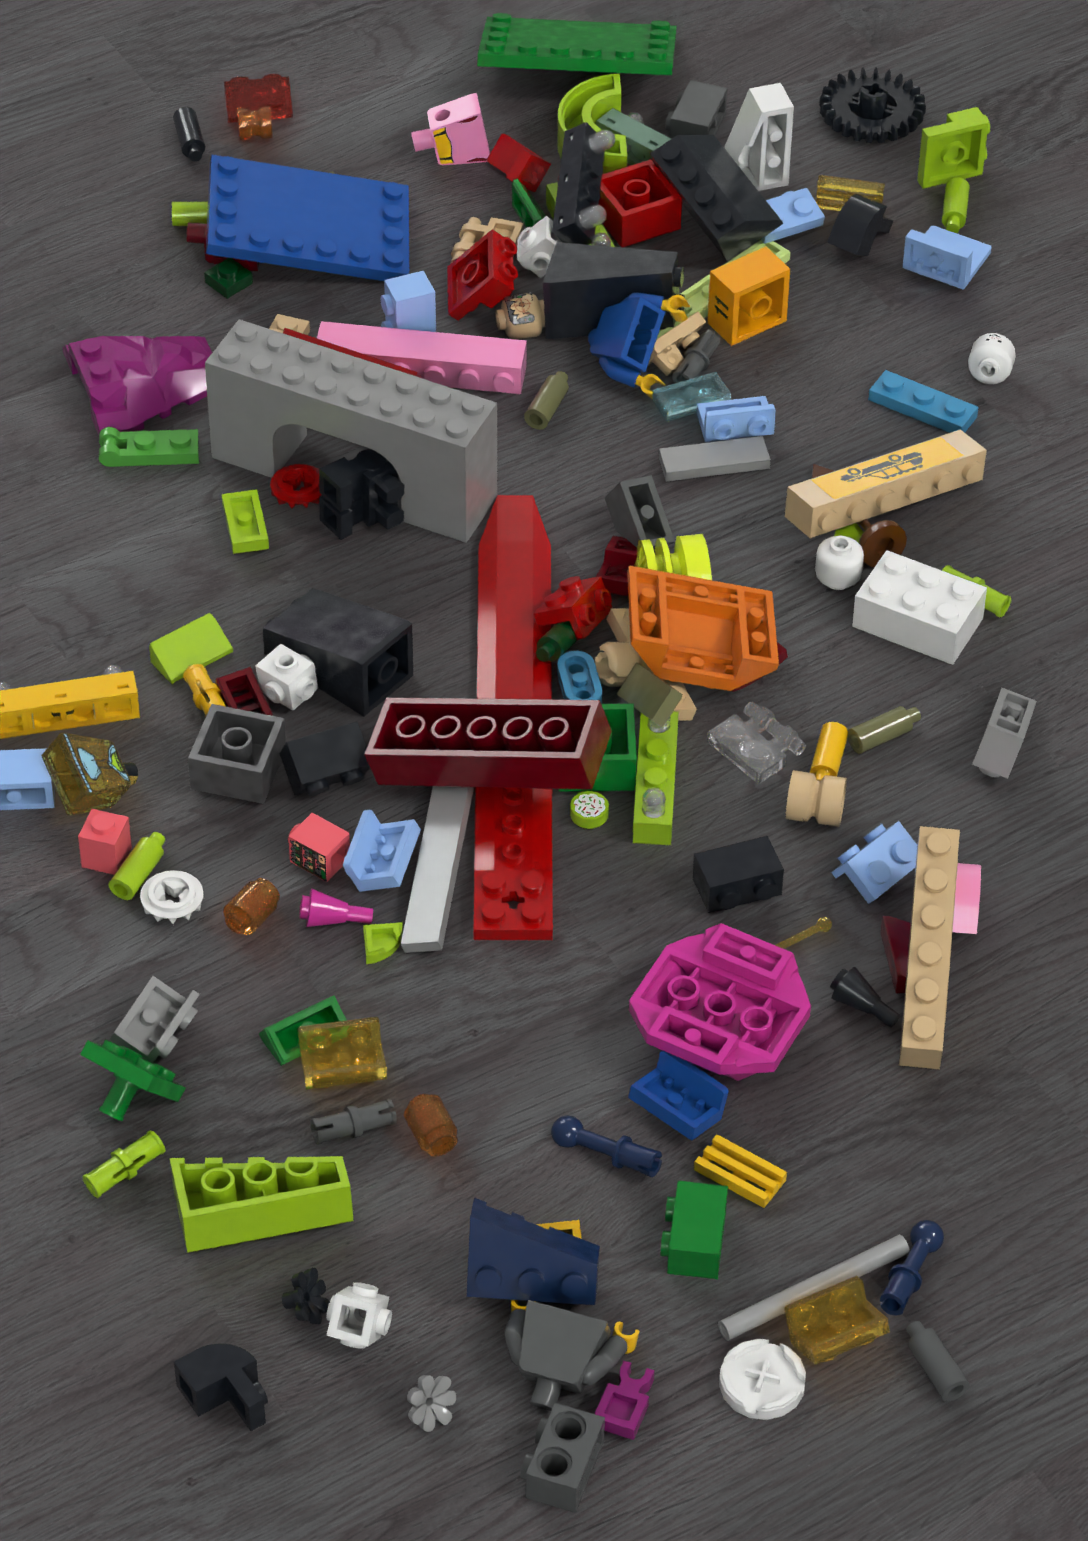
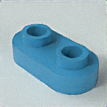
(578, 677)

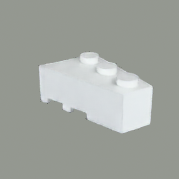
(763, 136)

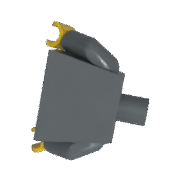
(562, 1349)

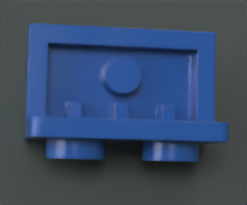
(681, 1095)

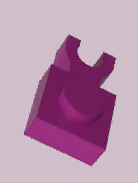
(627, 1403)

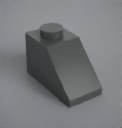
(638, 511)

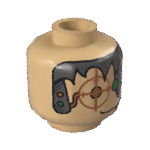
(521, 316)

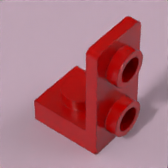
(518, 162)

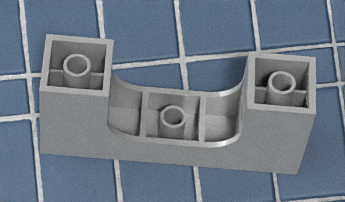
(276, 386)

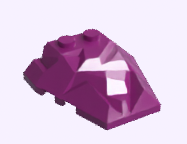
(138, 376)

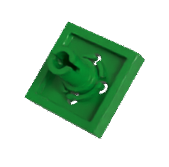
(131, 1074)

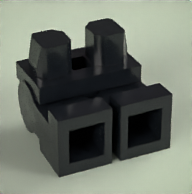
(359, 491)

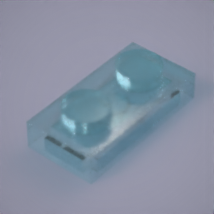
(682, 397)

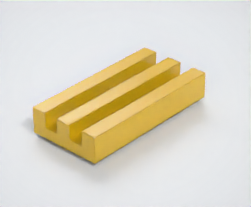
(744, 1167)

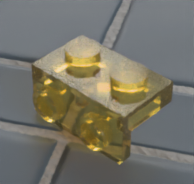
(341, 1053)
(834, 1321)

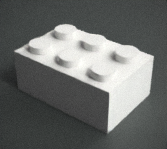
(919, 607)

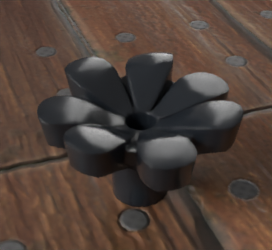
(307, 1296)

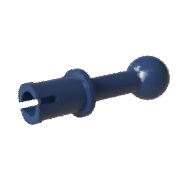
(569, 1132)
(904, 1278)

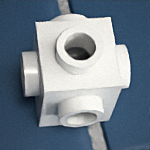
(537, 246)
(287, 677)
(349, 1325)

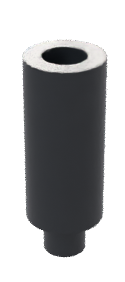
(189, 133)

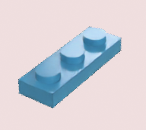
(922, 403)

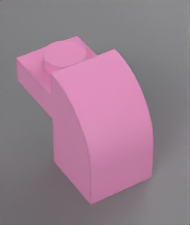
(967, 898)

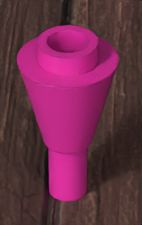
(326, 910)

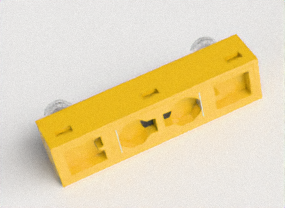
(68, 703)

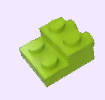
(953, 148)

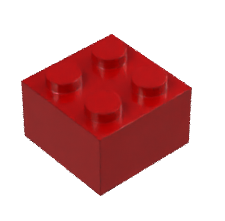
(639, 203)

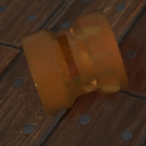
(254, 123)

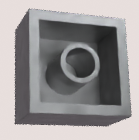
(237, 753)

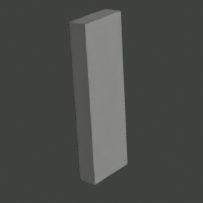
(714, 458)

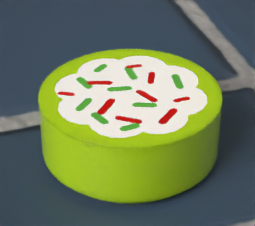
(589, 809)

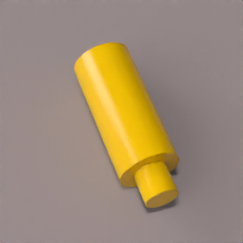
(829, 750)

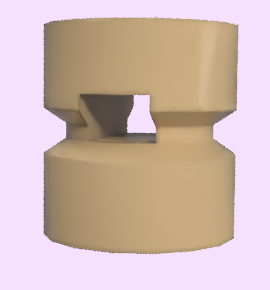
(816, 798)

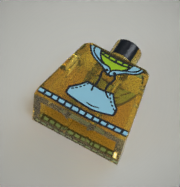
(87, 772)

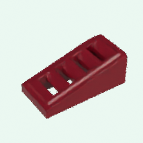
(240, 681)

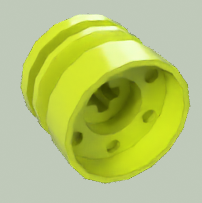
(688, 559)

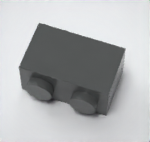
(698, 110)

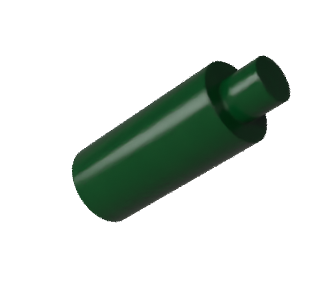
(555, 642)

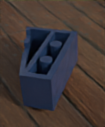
(528, 1261)

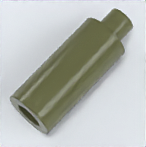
(547, 400)
(882, 728)

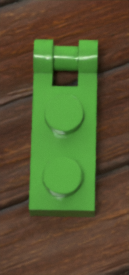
(148, 447)

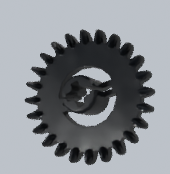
(869, 100)

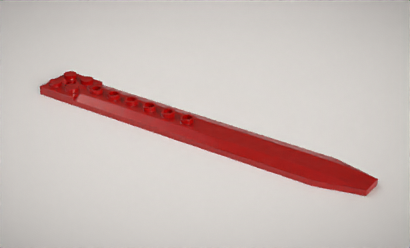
(513, 823)

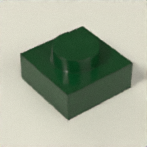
(228, 278)

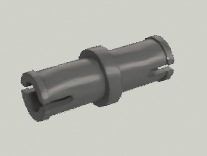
(353, 1121)

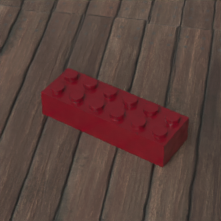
(489, 743)

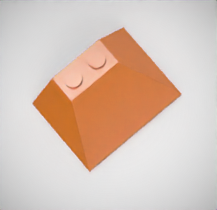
(701, 629)

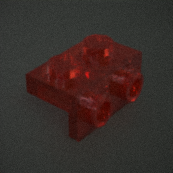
(253, 93)

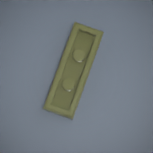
(650, 694)

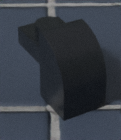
(858, 225)
(222, 1375)

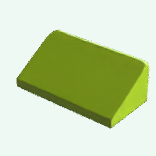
(191, 644)

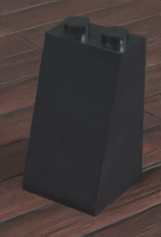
(593, 277)
(355, 648)

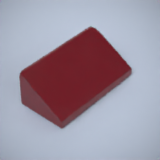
(895, 938)

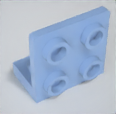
(944, 255)

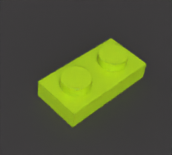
(245, 521)

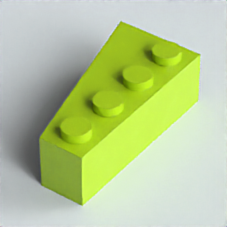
(258, 1198)

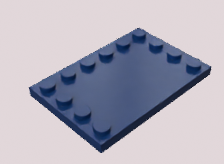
(307, 219)

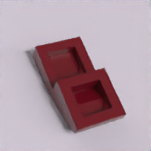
(617, 559)

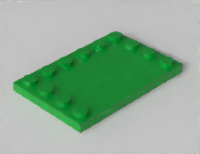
(577, 45)

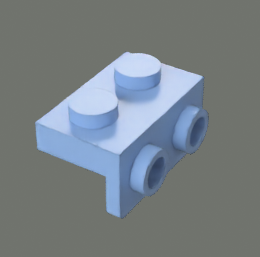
(798, 213)
(736, 418)
(380, 852)
(881, 862)

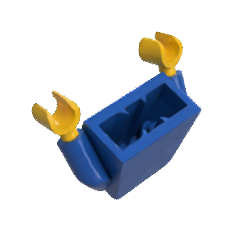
(629, 335)

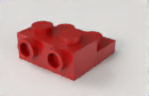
(481, 275)

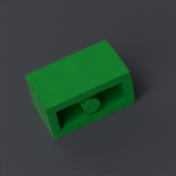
(696, 1229)

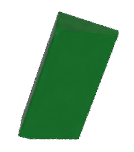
(525, 205)
(283, 1036)

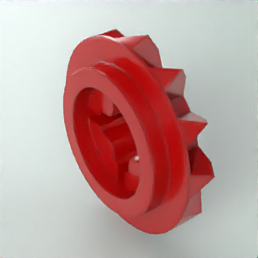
(288, 479)

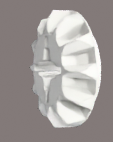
(177, 885)

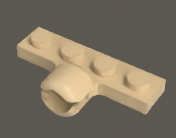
(620, 658)

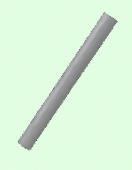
(774, 1305)

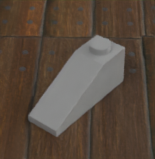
(1004, 734)

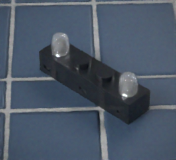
(580, 184)

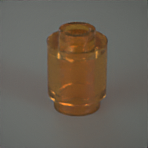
(251, 906)
(431, 1124)

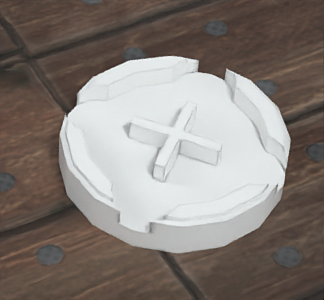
(762, 1379)

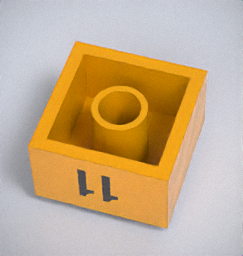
(748, 295)

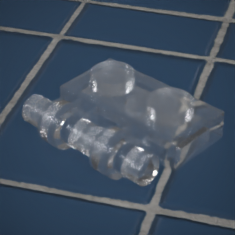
(749, 749)

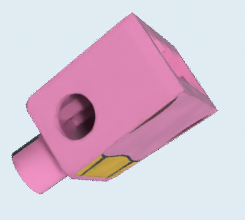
(455, 132)

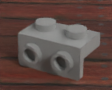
(154, 1019)

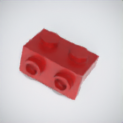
(577, 601)

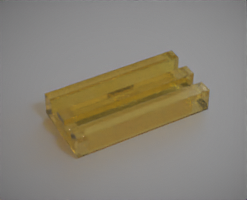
(836, 199)

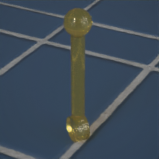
(823, 924)

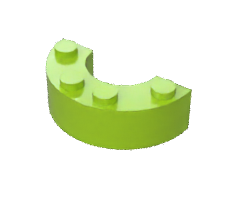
(587, 104)

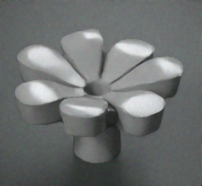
(431, 1401)

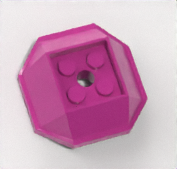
(723, 1002)

